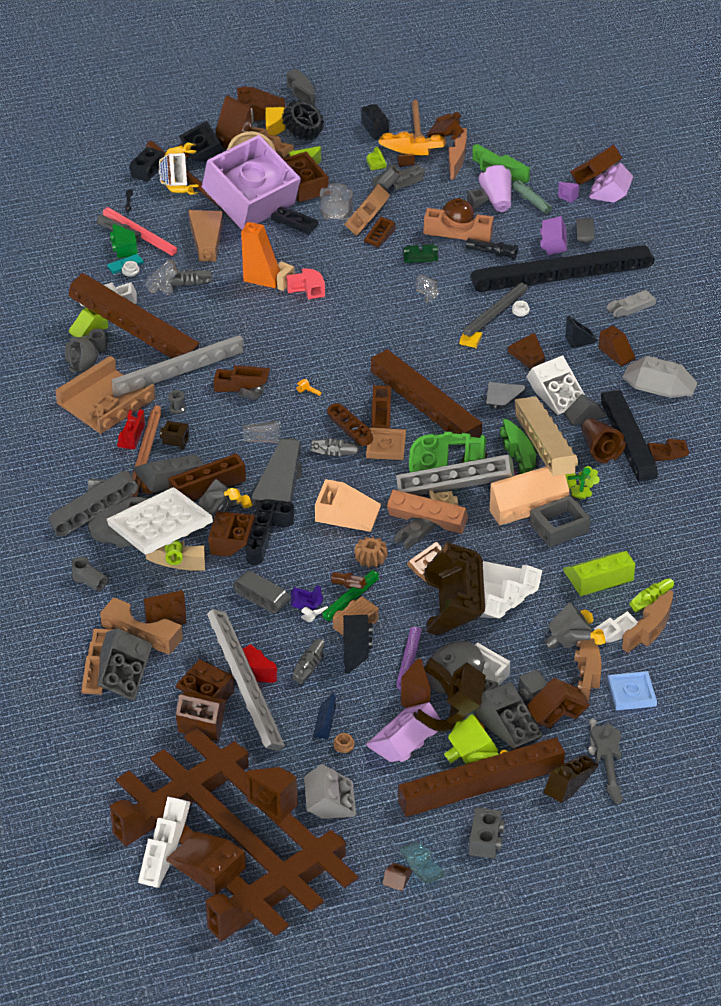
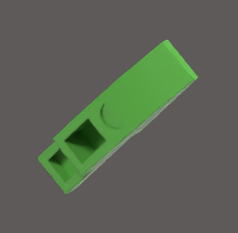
(487, 159)
(518, 446)

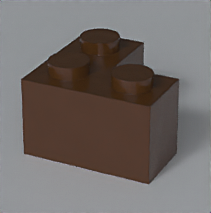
(555, 701)

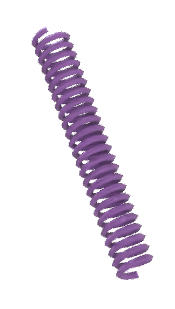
(406, 652)

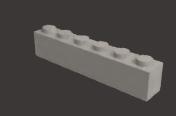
(456, 476)

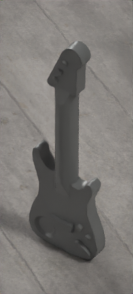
(606, 741)

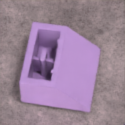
(611, 184)

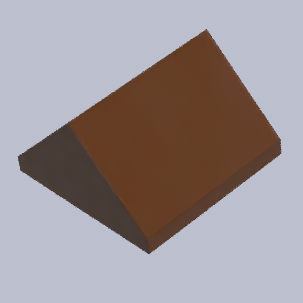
(415, 686)

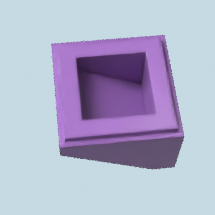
(568, 191)

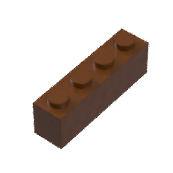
(198, 480)

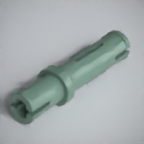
(536, 200)

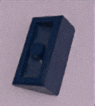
(325, 718)

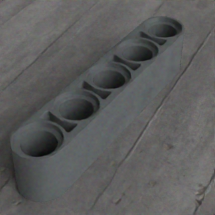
(93, 503)

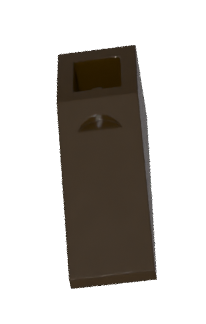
(569, 777)

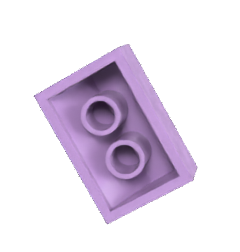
(403, 734)

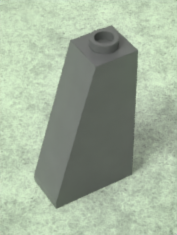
(280, 474)

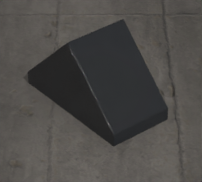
(578, 334)

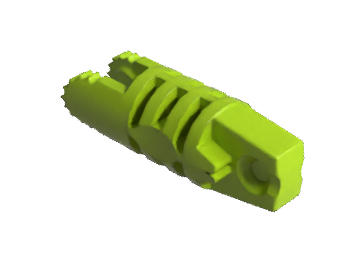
(651, 594)

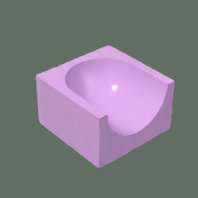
(250, 181)

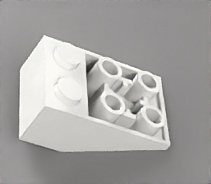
(555, 384)

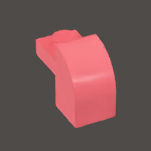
(308, 281)

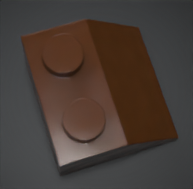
(272, 791)

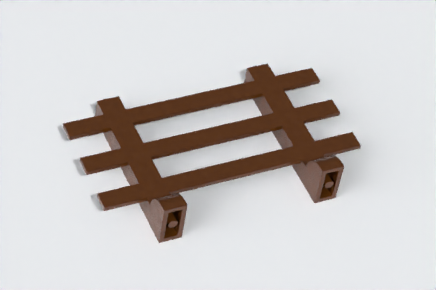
(283, 878)

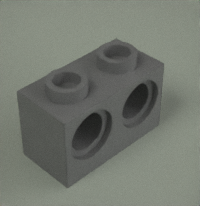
(485, 833)

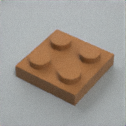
(387, 444)

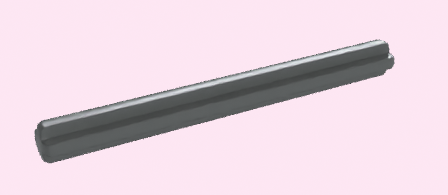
(495, 309)

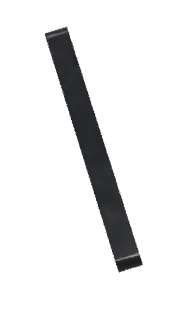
(562, 268)

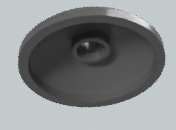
(454, 656)

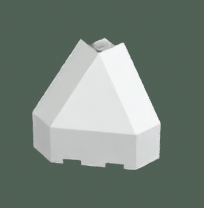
(507, 587)

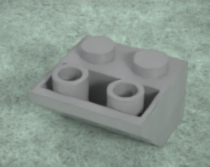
(329, 794)

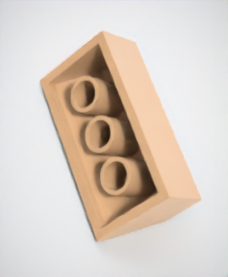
(516, 496)

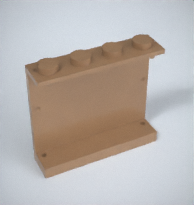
(84, 390)

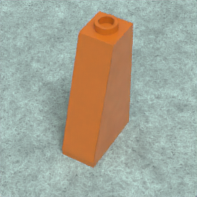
(258, 257)

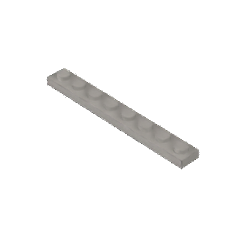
(177, 366)
(246, 681)

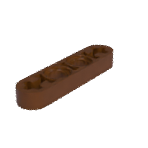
(353, 422)

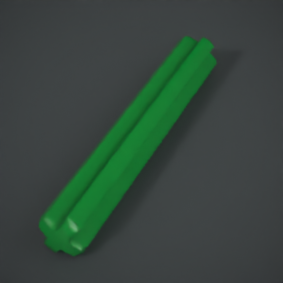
(353, 593)

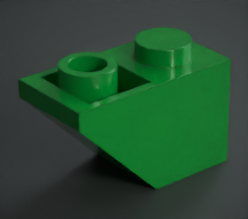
(123, 241)

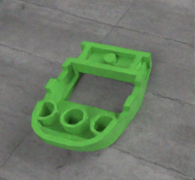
(433, 450)

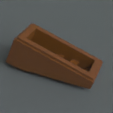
(381, 223)

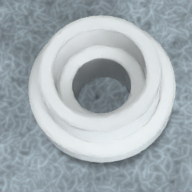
(130, 269)
(520, 308)

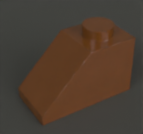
(616, 346)

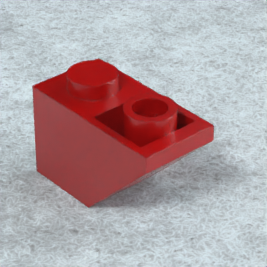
(262, 668)

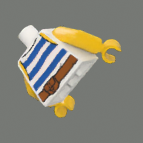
(173, 169)

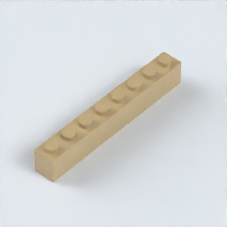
(545, 436)

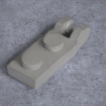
(631, 304)

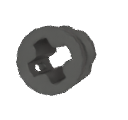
(176, 404)

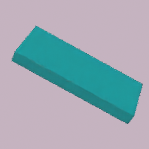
(116, 266)

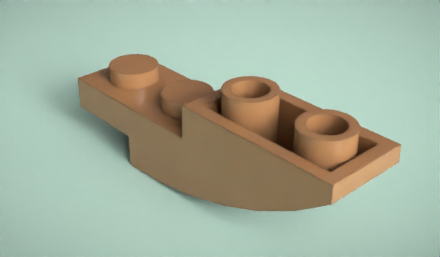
(367, 209)
(651, 626)
(590, 666)

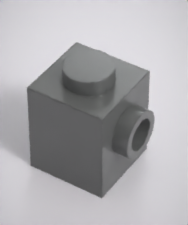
(530, 685)

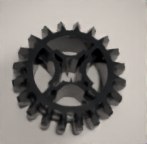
(302, 119)

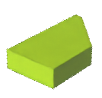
(376, 160)

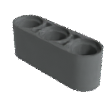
(261, 592)

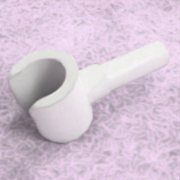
(310, 615)

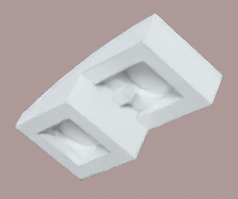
(615, 629)

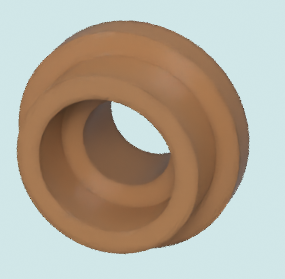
(343, 743)

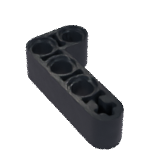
(267, 515)

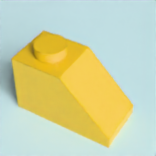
(274, 121)

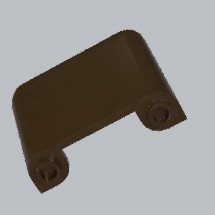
(461, 587)

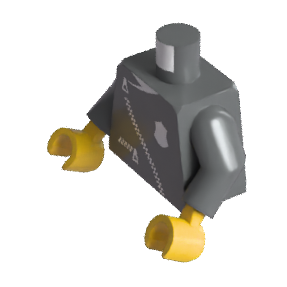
(221, 498)
(571, 627)

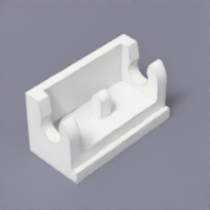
(495, 666)

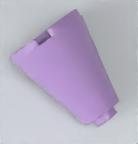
(497, 185)

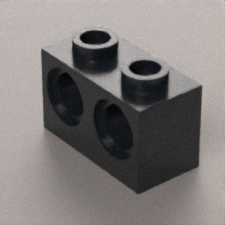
(146, 164)

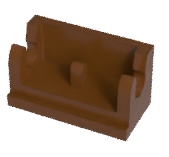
(446, 128)

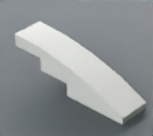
(164, 842)

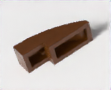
(240, 377)
(381, 407)

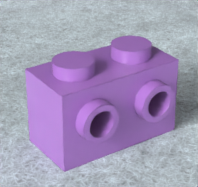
(553, 235)

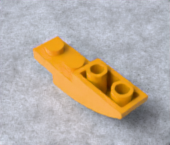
(405, 143)

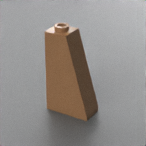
(206, 232)

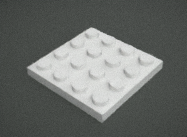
(159, 520)

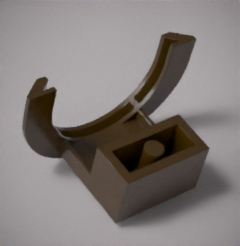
(463, 693)

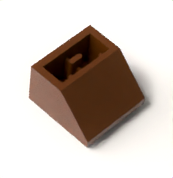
(229, 533)
(207, 680)
(200, 712)

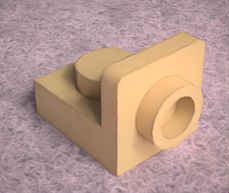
(285, 269)

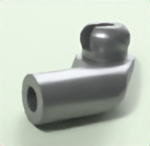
(253, 393)

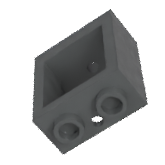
(555, 536)

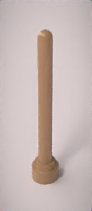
(417, 130)

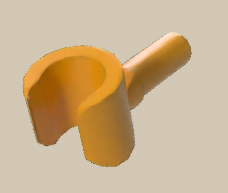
(304, 385)

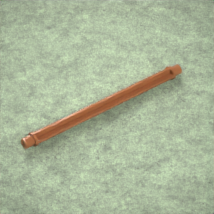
(147, 442)

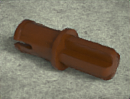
(348, 580)

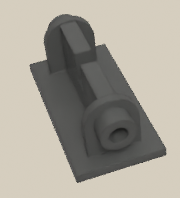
(409, 176)

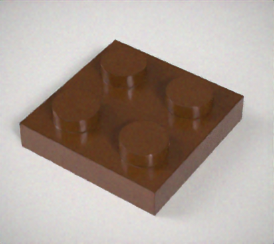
(167, 606)

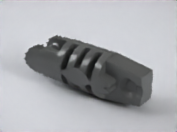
(191, 277)
(334, 447)
(308, 661)

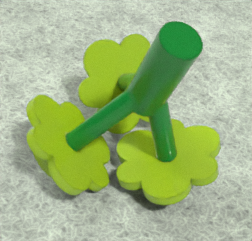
(586, 478)

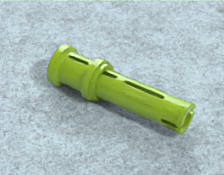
(175, 550)

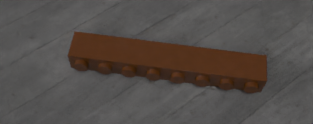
(131, 317)
(424, 395)
(480, 777)

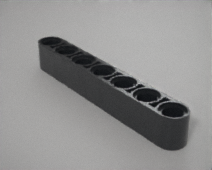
(635, 445)

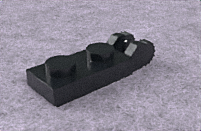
(294, 219)

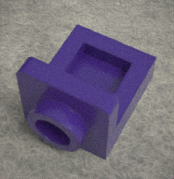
(302, 598)

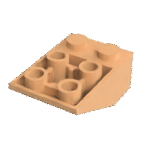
(345, 507)

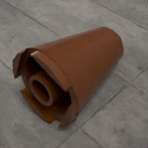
(602, 440)

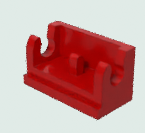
(132, 430)

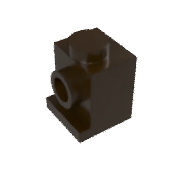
(175, 434)

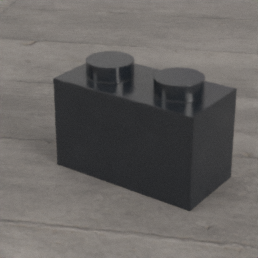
(374, 121)

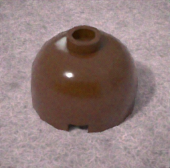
(459, 210)

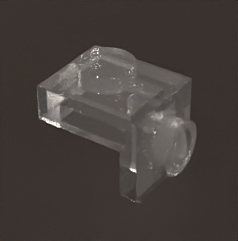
(428, 287)

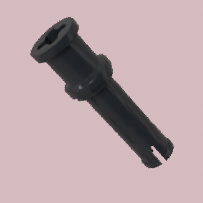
(499, 251)

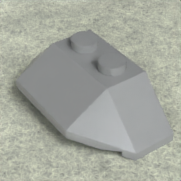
(660, 377)

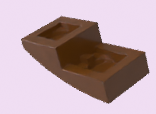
(671, 450)

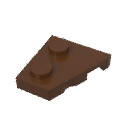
(528, 351)

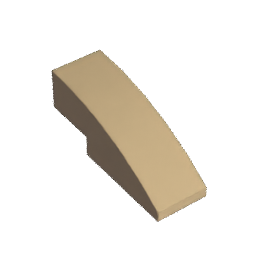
(192, 558)

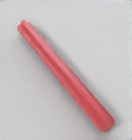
(145, 234)

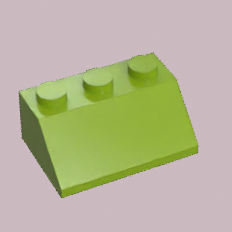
(601, 572)

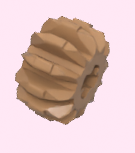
(370, 552)

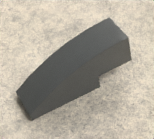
(300, 86)

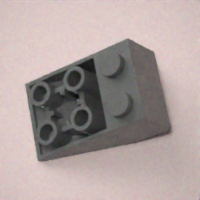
(122, 663)
(507, 716)

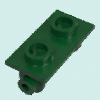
(427, 254)

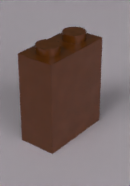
(596, 164)

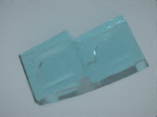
(420, 862)

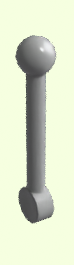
(592, 749)

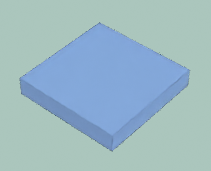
(632, 690)

